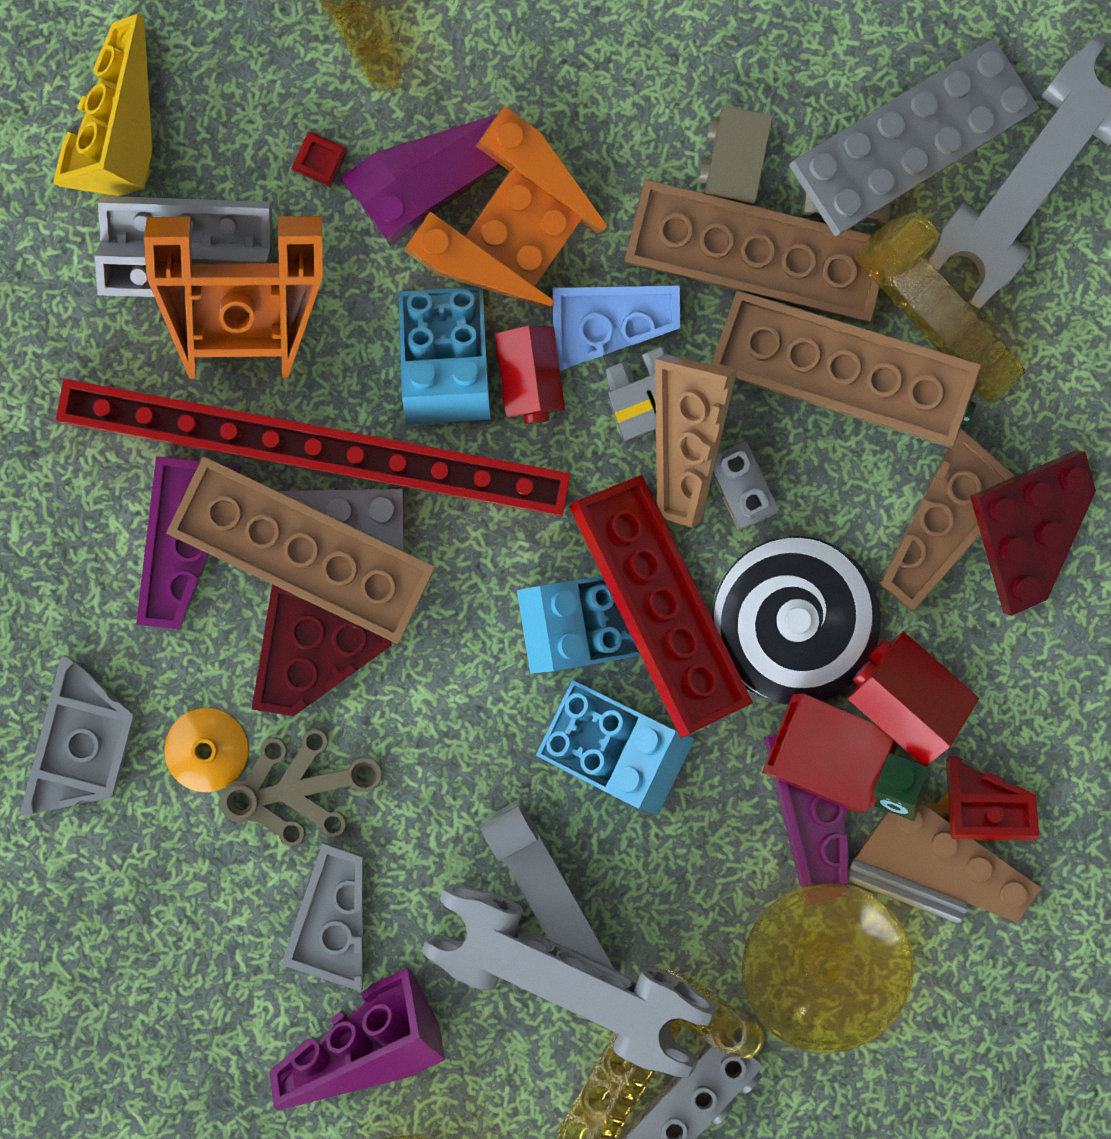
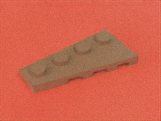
(943, 522)

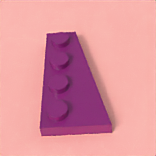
(169, 564)
(814, 833)

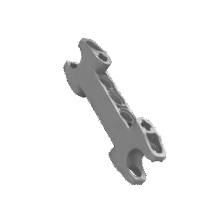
(991, 234)
(632, 1008)

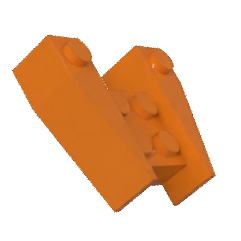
(518, 226)
(235, 306)

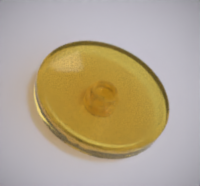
(827, 967)

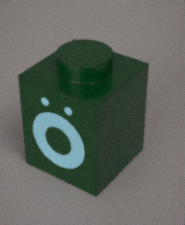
(901, 786)

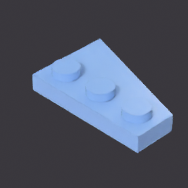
(608, 318)

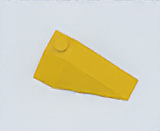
(115, 136)

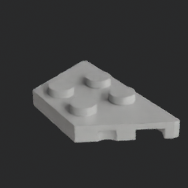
(79, 743)

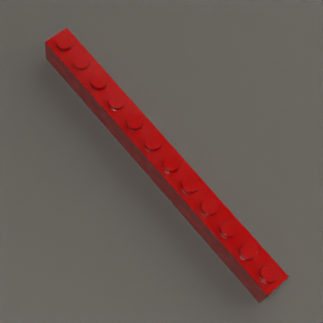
(313, 447)

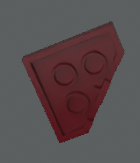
(1031, 527)
(307, 653)

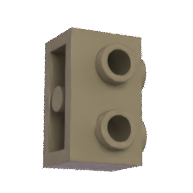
(737, 154)

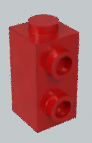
(530, 373)

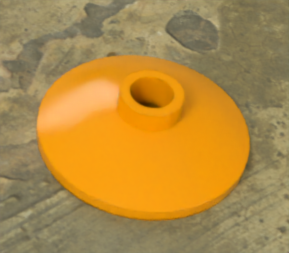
(227, 744)

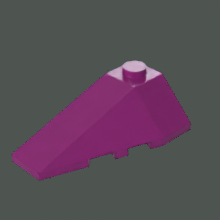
(419, 177)
(375, 1045)

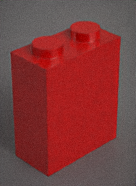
(912, 698)
(829, 753)

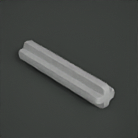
(906, 891)

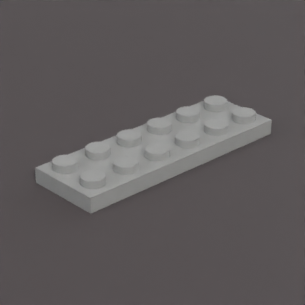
(913, 137)

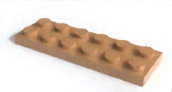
(751, 251)
(847, 369)
(300, 550)

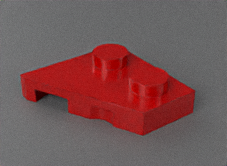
(987, 806)

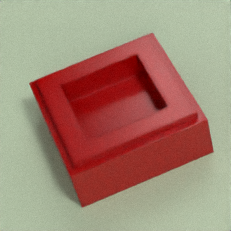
(319, 159)

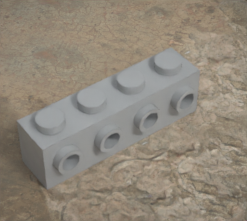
(692, 1103)

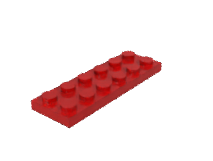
(660, 605)

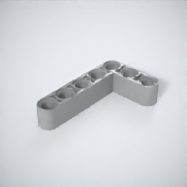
(520, 844)

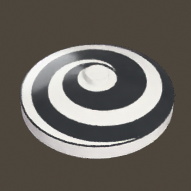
(797, 618)

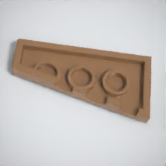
(689, 427)
(955, 867)

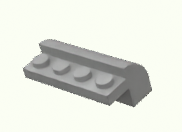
(220, 235)

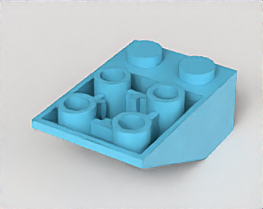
(443, 355)
(573, 625)
(615, 748)

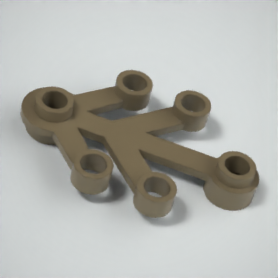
(293, 789)

